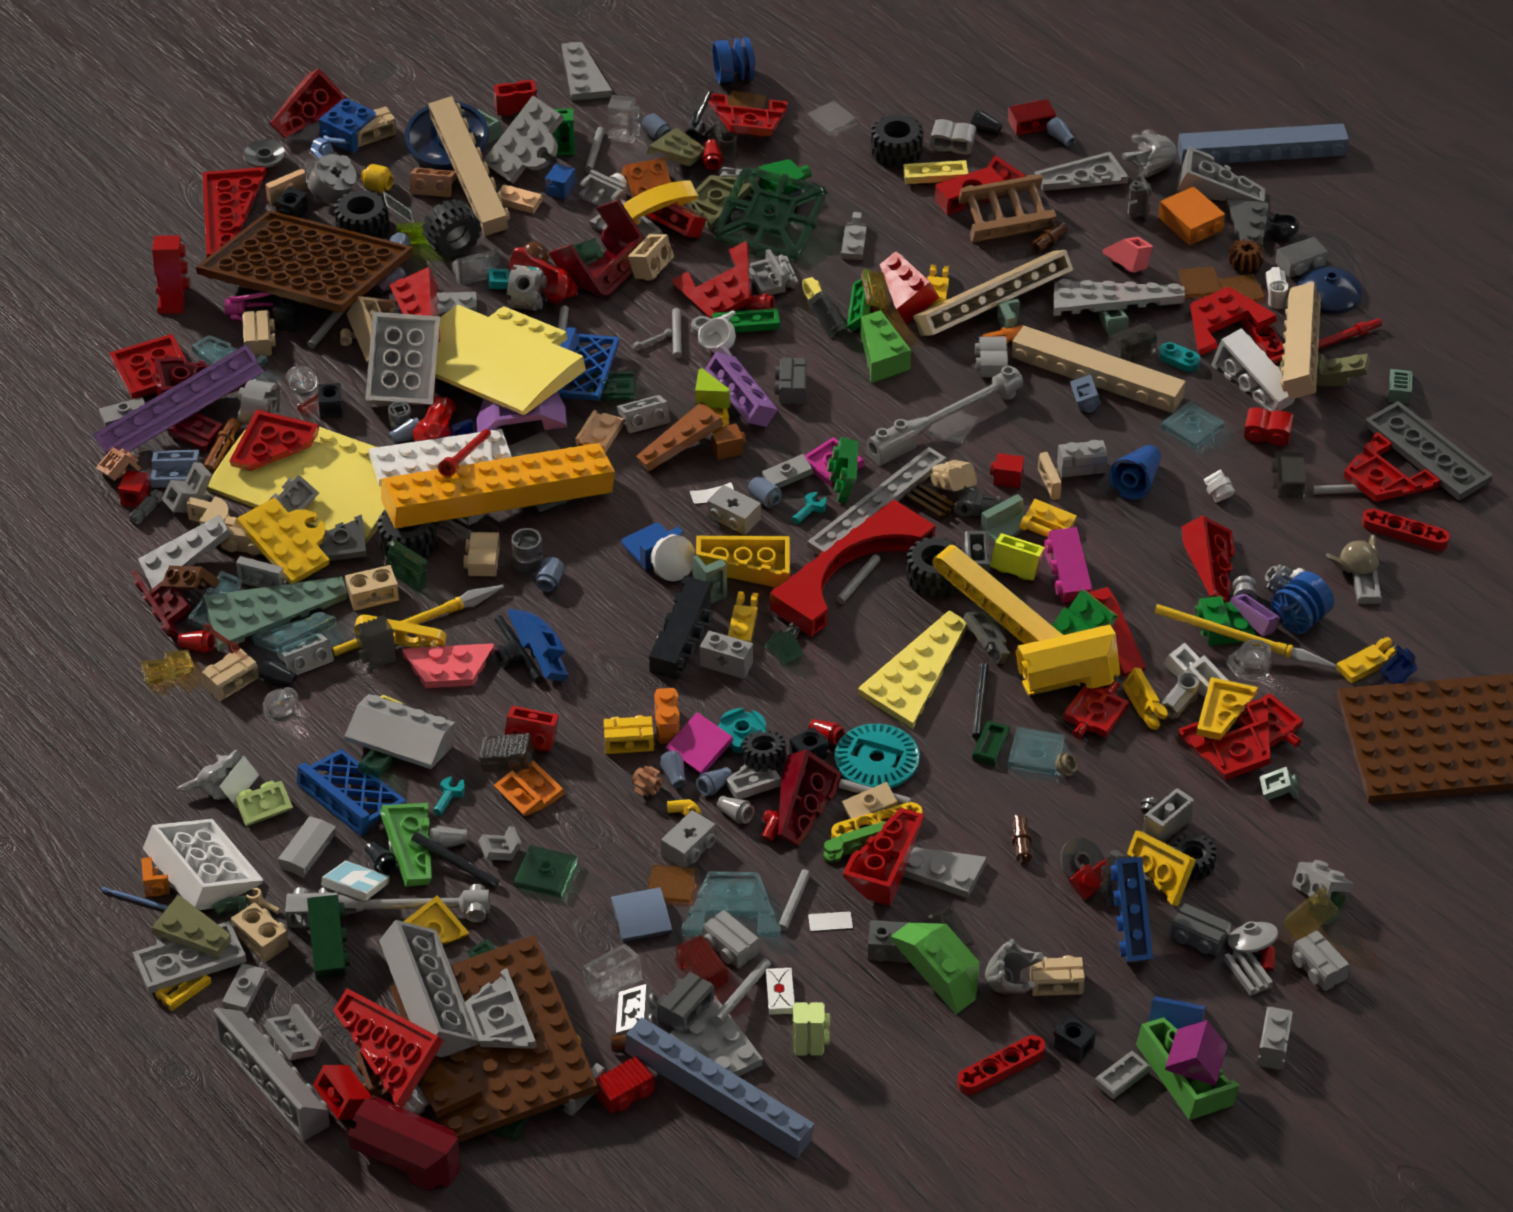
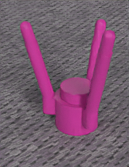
(236, 306)

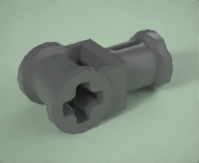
(974, 502)

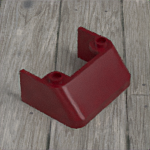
(607, 272)

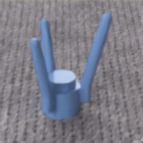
(322, 147)

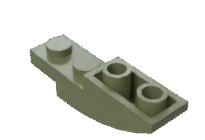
(1340, 370)

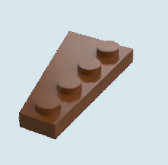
(684, 433)

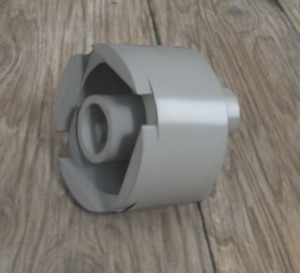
(332, 177)
(258, 396)

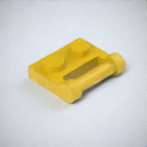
(1045, 517)

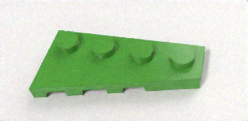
(401, 823)

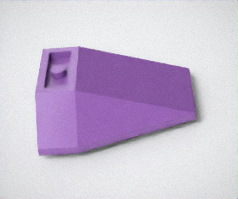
(550, 411)

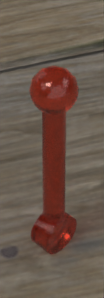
(301, 406)
(209, 629)

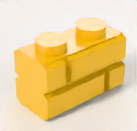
(628, 734)

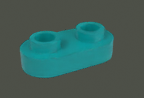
(1179, 357)

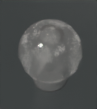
(303, 380)
(280, 704)

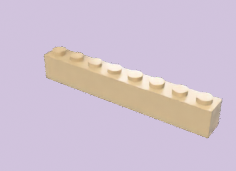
(469, 166)
(992, 292)
(1301, 341)
(1106, 370)

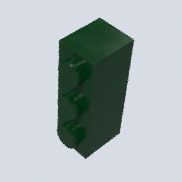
(327, 936)

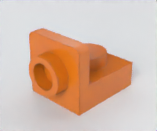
(153, 882)

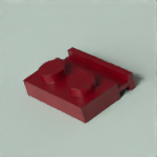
(196, 431)

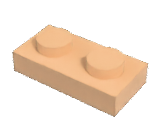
(520, 199)

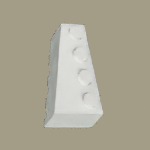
(1252, 370)

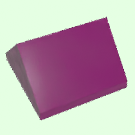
(1197, 1053)

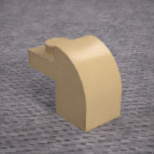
(204, 511)

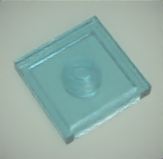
(1192, 425)
(1035, 750)

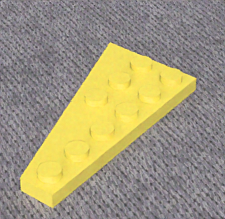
(912, 675)

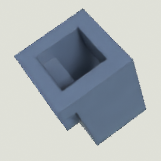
(1087, 397)

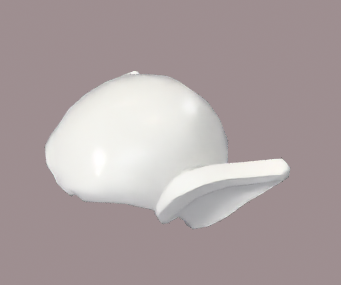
(718, 334)

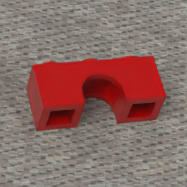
(948, 192)

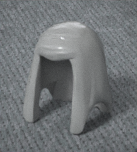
(1152, 161)
(1005, 968)

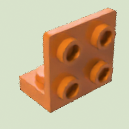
(646, 175)

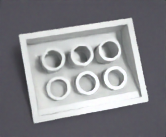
(402, 359)
(200, 861)

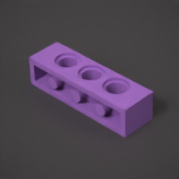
(744, 391)

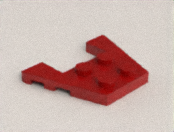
(748, 120)
(724, 292)
(1222, 310)
(1381, 479)
(1237, 750)

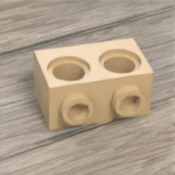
(651, 256)
(372, 587)
(260, 932)

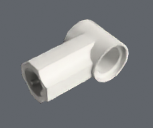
(1276, 288)

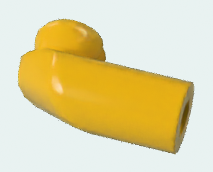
(683, 807)

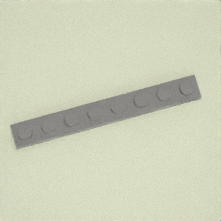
(893, 488)

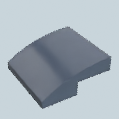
(171, 466)
(641, 914)

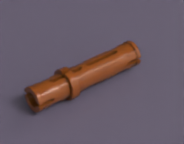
(229, 430)

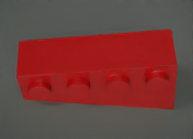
(417, 294)

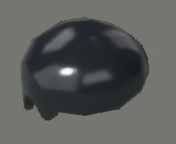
(1282, 226)

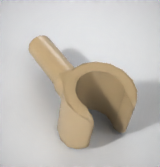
(346, 337)
(258, 899)

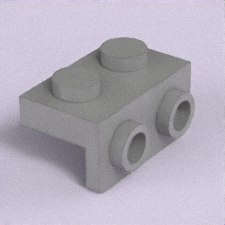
(768, 275)
(1313, 876)
(295, 1034)

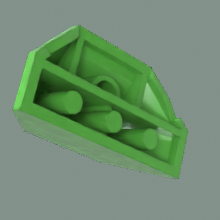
(941, 961)

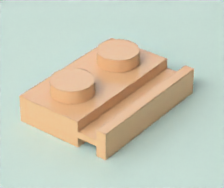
(600, 430)

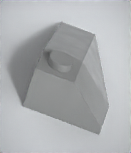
(1214, 180)

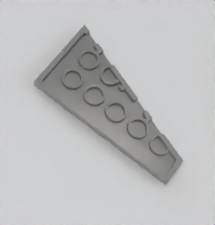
(1111, 295)

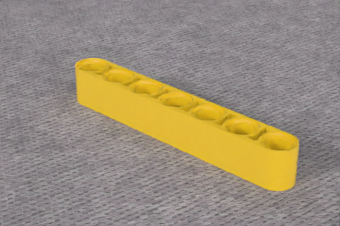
(992, 596)

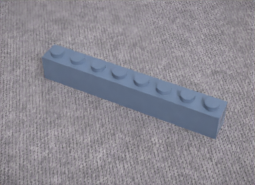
(1268, 143)
(719, 1087)

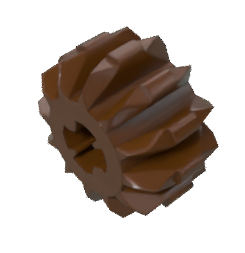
(1246, 255)

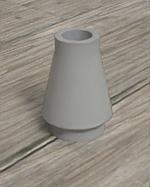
(737, 809)
(448, 836)

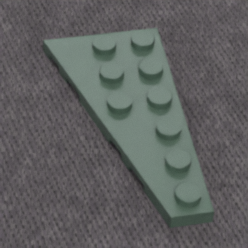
(266, 608)

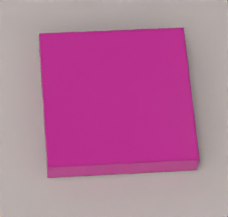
(819, 458)
(700, 743)

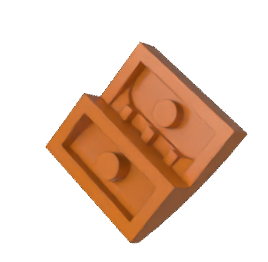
(529, 789)

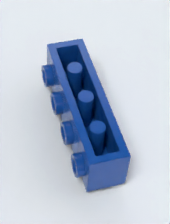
(1133, 909)

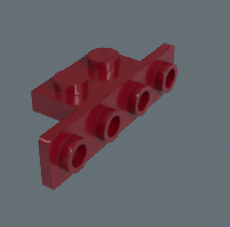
(167, 603)

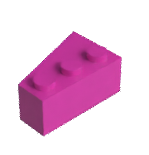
(1067, 563)

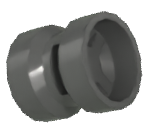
(399, 413)

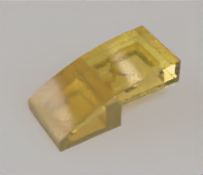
(172, 666)

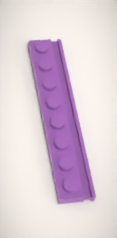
(180, 402)

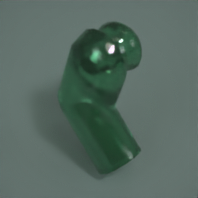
(230, 903)

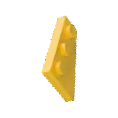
(1223, 706)
(1164, 865)
(439, 918)

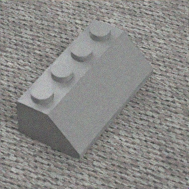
(400, 731)

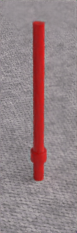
(1359, 329)

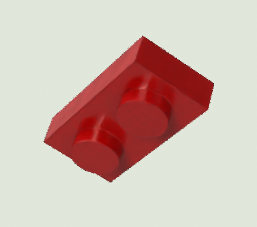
(1004, 169)

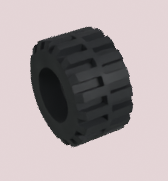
(897, 140)
(362, 213)
(452, 229)
(417, 538)
(920, 569)

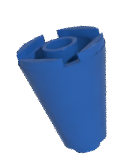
(1135, 472)

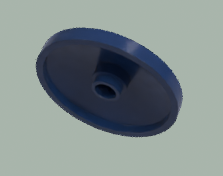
(425, 144)

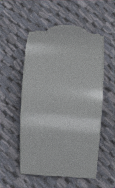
(194, 486)

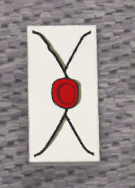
(780, 991)

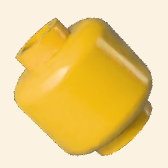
(377, 178)

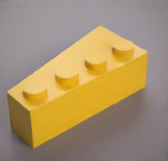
(749, 558)

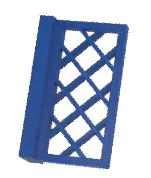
(609, 353)
(337, 799)

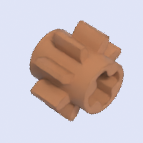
(646, 781)

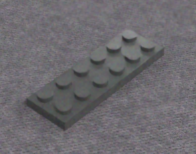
(1429, 450)

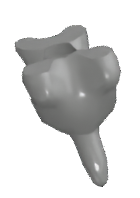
(212, 776)

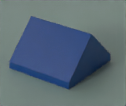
(1178, 1013)

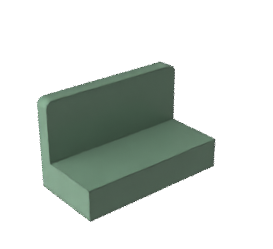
(1003, 518)
(715, 574)

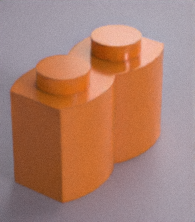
(666, 714)

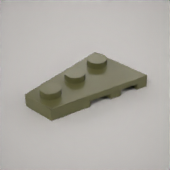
(191, 928)

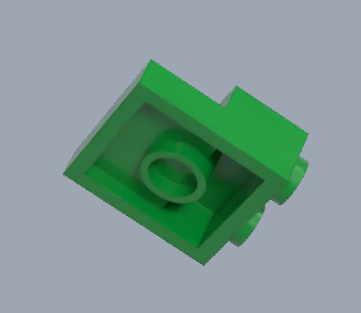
(843, 467)
(1223, 613)
(1084, 614)

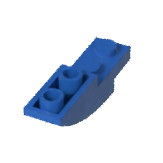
(544, 642)

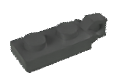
(988, 635)

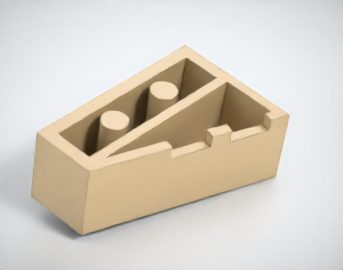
(361, 317)

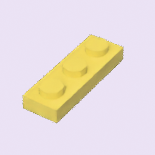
(933, 171)

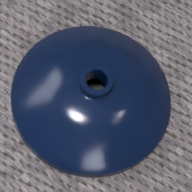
(1336, 288)

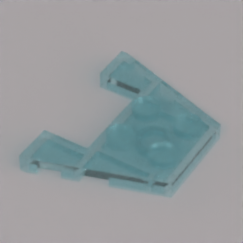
(736, 894)

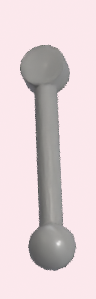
(638, 345)

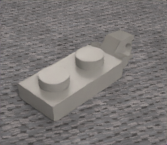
(854, 238)

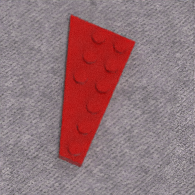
(228, 203)
(391, 1044)

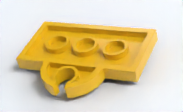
(286, 539)

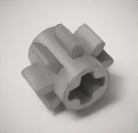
(1278, 577)

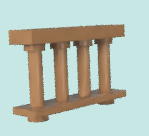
(1004, 226)

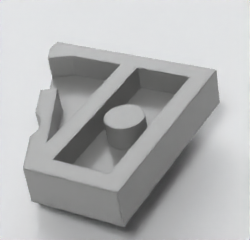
(751, 782)

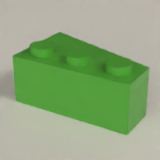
(883, 347)

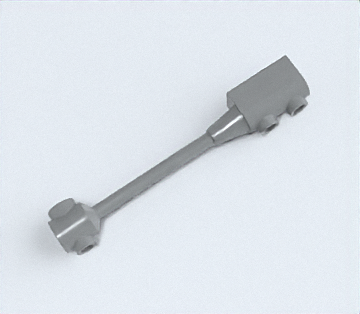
(901, 437)
(472, 903)

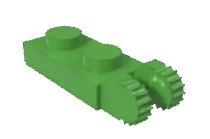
(849, 842)

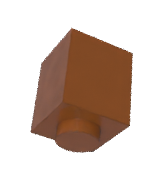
(727, 441)

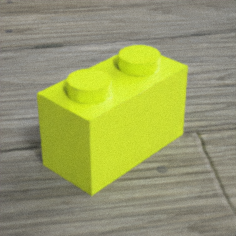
(1017, 557)

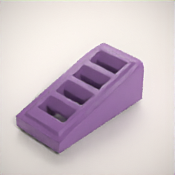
(1256, 614)

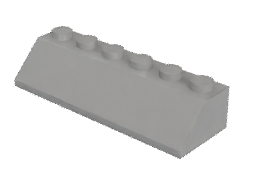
(428, 985)
(271, 1073)

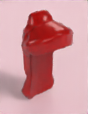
(559, 283)
(436, 421)

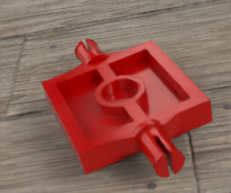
(1096, 710)
(1282, 722)

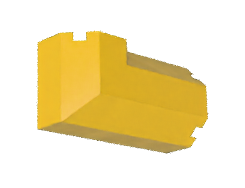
(1068, 660)

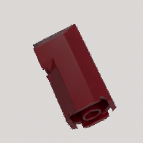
(406, 1142)

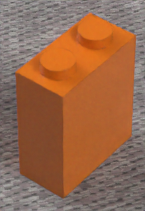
(1191, 215)

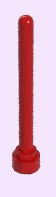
(450, 466)

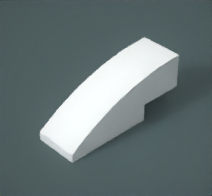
(1185, 660)

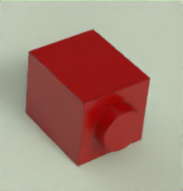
(1007, 470)
(134, 488)

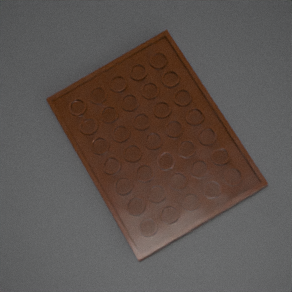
(304, 261)
(1431, 736)
(516, 1079)

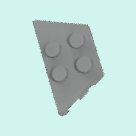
(500, 1016)

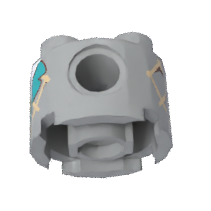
(521, 279)

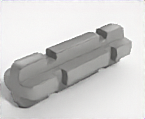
(785, 264)

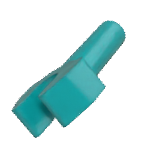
(811, 505)
(449, 793)

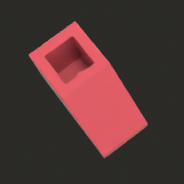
(1130, 253)

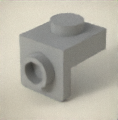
(500, 847)

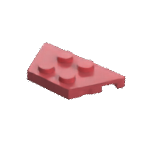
(448, 664)

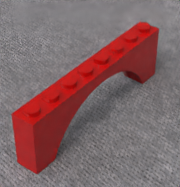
(889, 529)

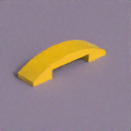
(660, 197)

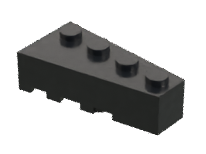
(682, 628)

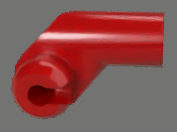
(771, 828)
(1268, 958)

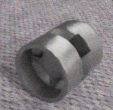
(527, 550)

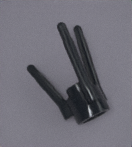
(696, 127)

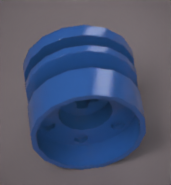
(733, 60)
(1302, 602)

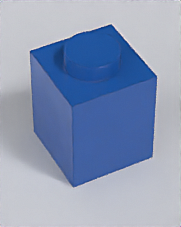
(560, 181)

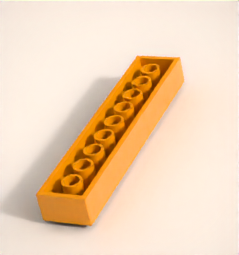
(497, 485)

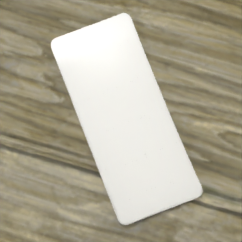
(702, 496)

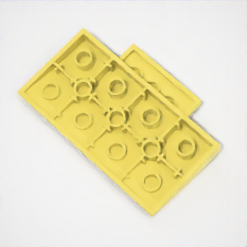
(504, 357)
(332, 465)

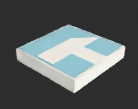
(355, 880)

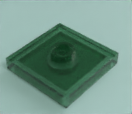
(545, 871)

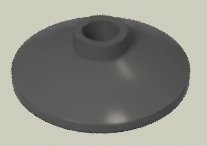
(264, 153)
(1079, 850)

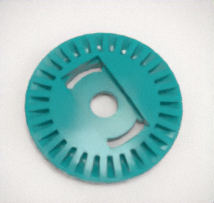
(877, 739)

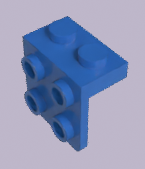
(345, 122)
(643, 541)

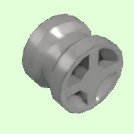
(1245, 585)

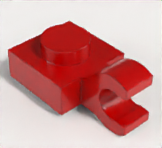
(1087, 879)

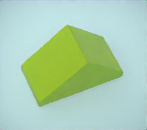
(711, 391)

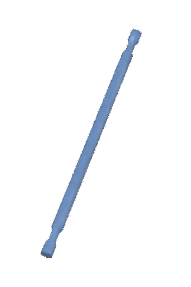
(134, 898)

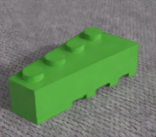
(1191, 1095)

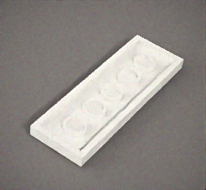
(427, 454)

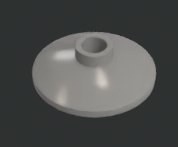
(1252, 937)

